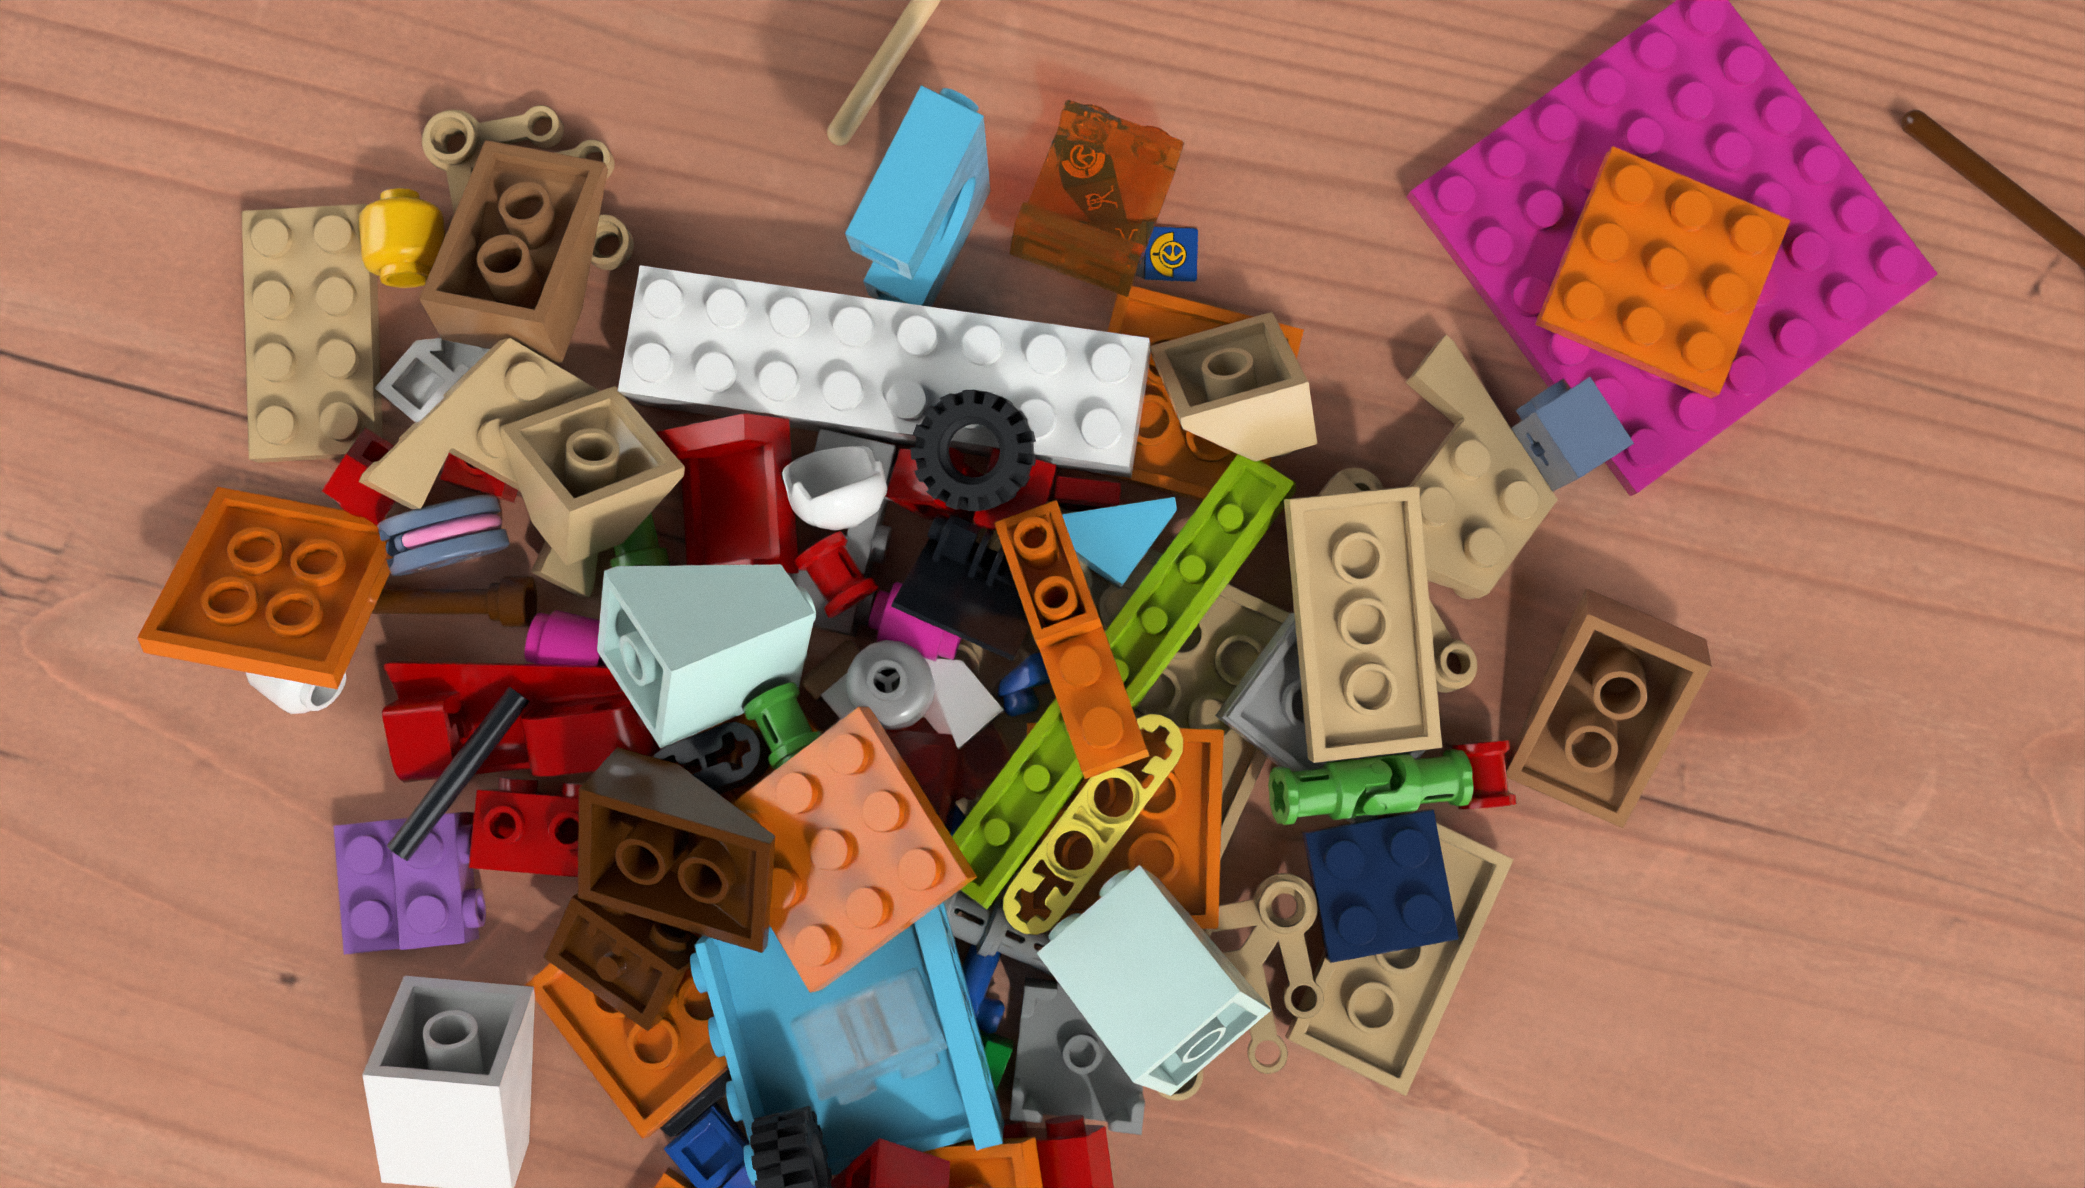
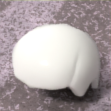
(835, 486)

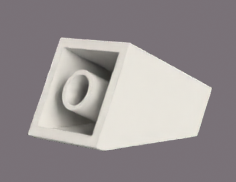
(452, 1084)

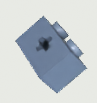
(1569, 431)

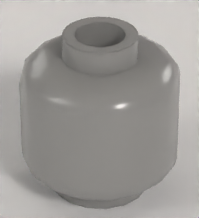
(911, 698)

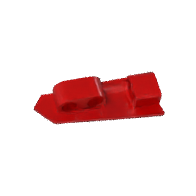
(567, 728)

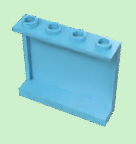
(761, 994)

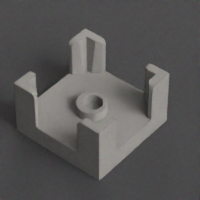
(1067, 1066)

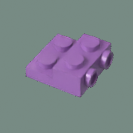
(404, 902)

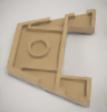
(496, 391)
(1479, 485)

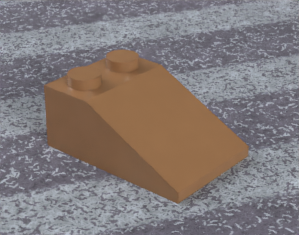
(518, 251)
(1608, 707)

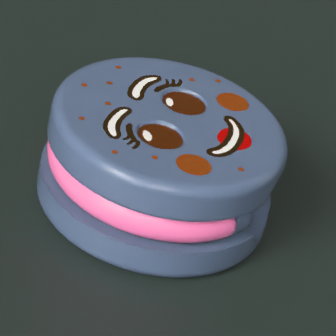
(443, 534)

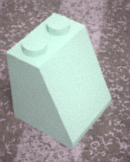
(701, 640)
(1151, 981)

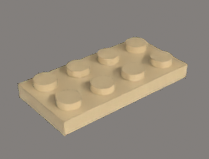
(309, 333)
(1363, 623)
(1389, 1004)

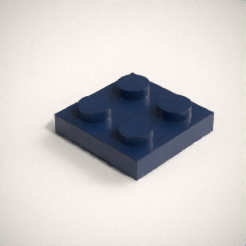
(1380, 885)

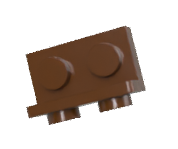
(622, 958)

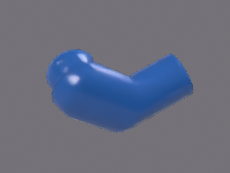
(1019, 686)
(978, 974)

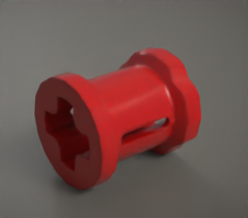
(835, 574)
(1488, 774)

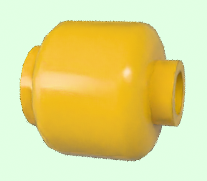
(401, 237)

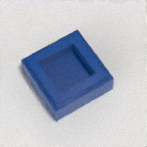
(709, 1149)

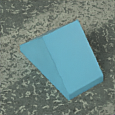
(1118, 536)

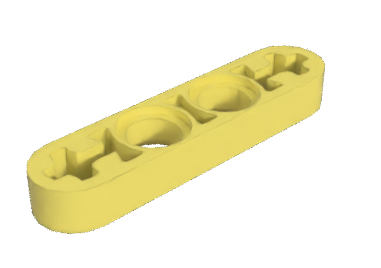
(1099, 828)

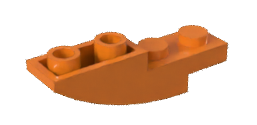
(1071, 640)

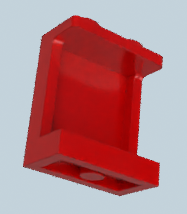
(736, 491)

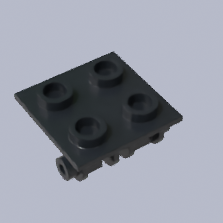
(965, 588)

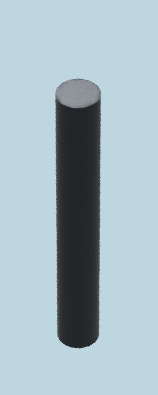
(458, 774)

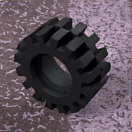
(934, 440)
(789, 1151)

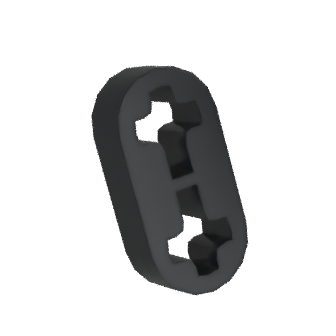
(716, 742)

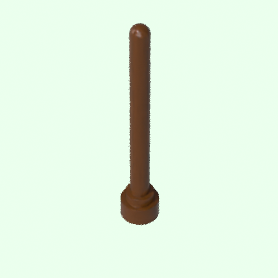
(1995, 185)
(510, 601)

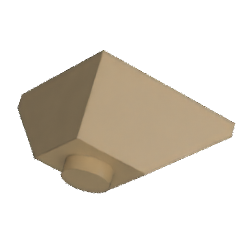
(1239, 388)
(589, 472)

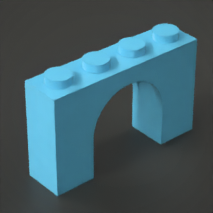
(923, 198)

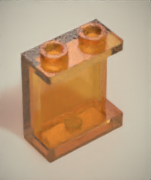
(1097, 197)

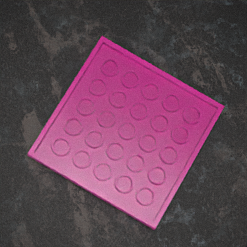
(1714, 107)

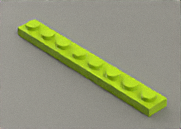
(1143, 642)

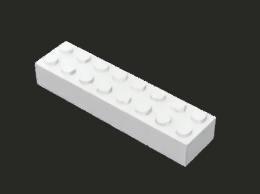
(879, 366)

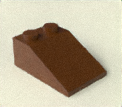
(673, 851)

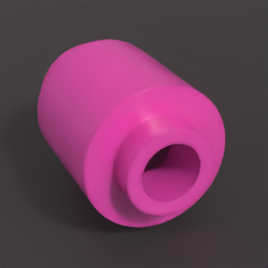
(900, 626)
(563, 640)

